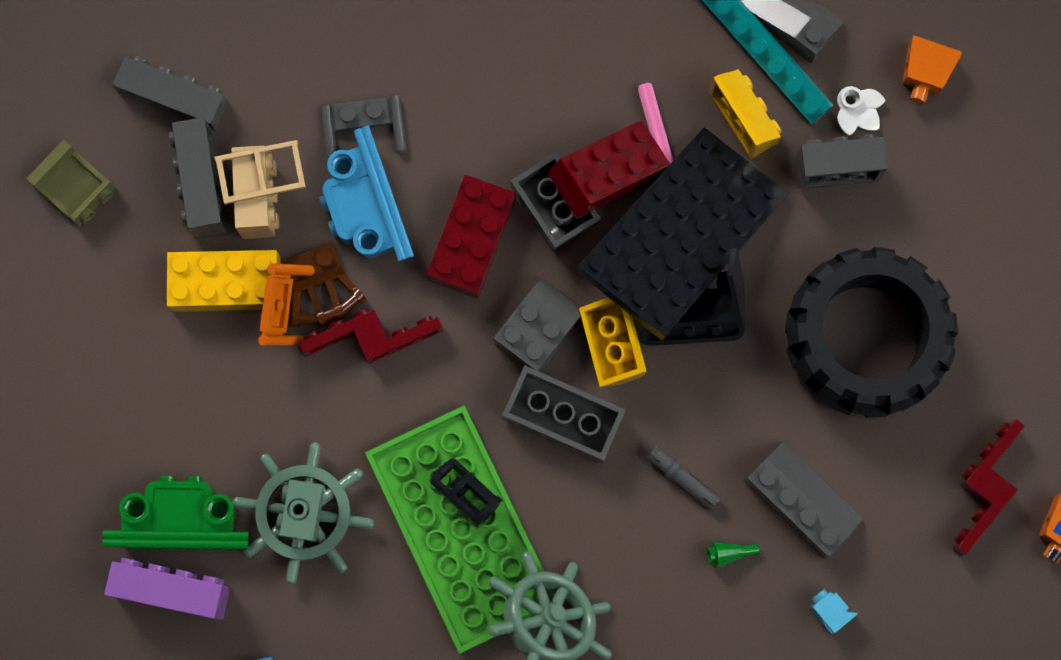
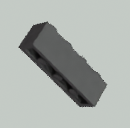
(169, 92)

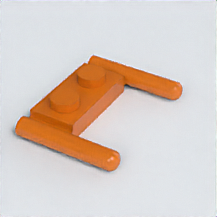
(277, 304)

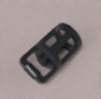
(460, 487)

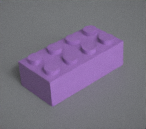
(166, 590)

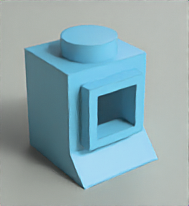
(831, 610)

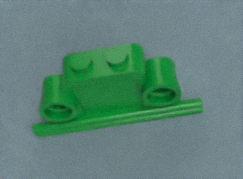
(177, 518)

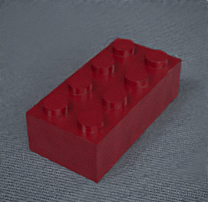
(608, 169)
(471, 236)

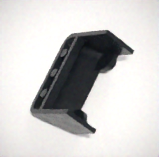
(713, 317)

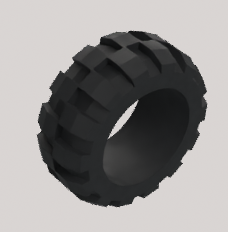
(914, 289)

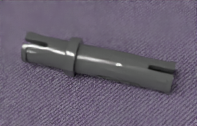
(683, 477)

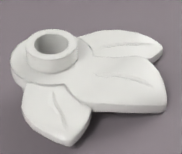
(862, 112)

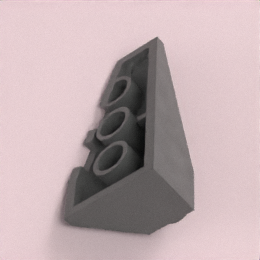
(797, 23)

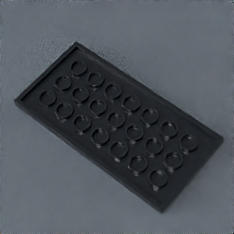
(681, 233)

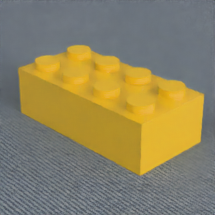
(218, 280)

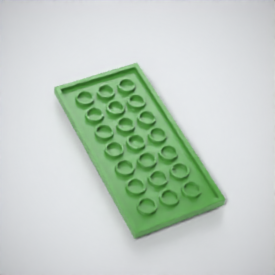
(445, 544)

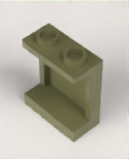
(71, 183)

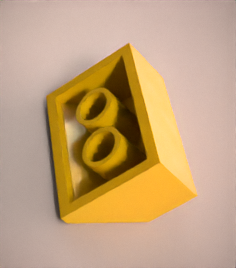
(744, 112)
(612, 343)

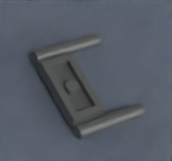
(362, 113)

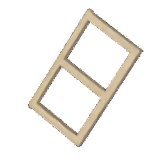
(264, 191)

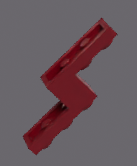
(370, 335)
(987, 487)

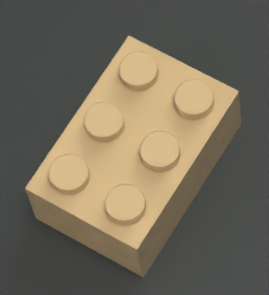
(254, 216)

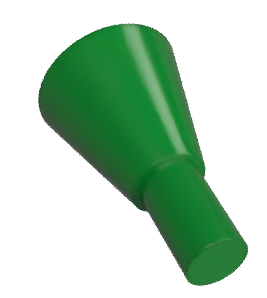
(724, 553)

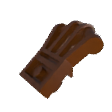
(327, 269)

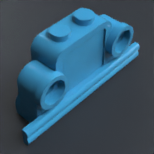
(363, 201)

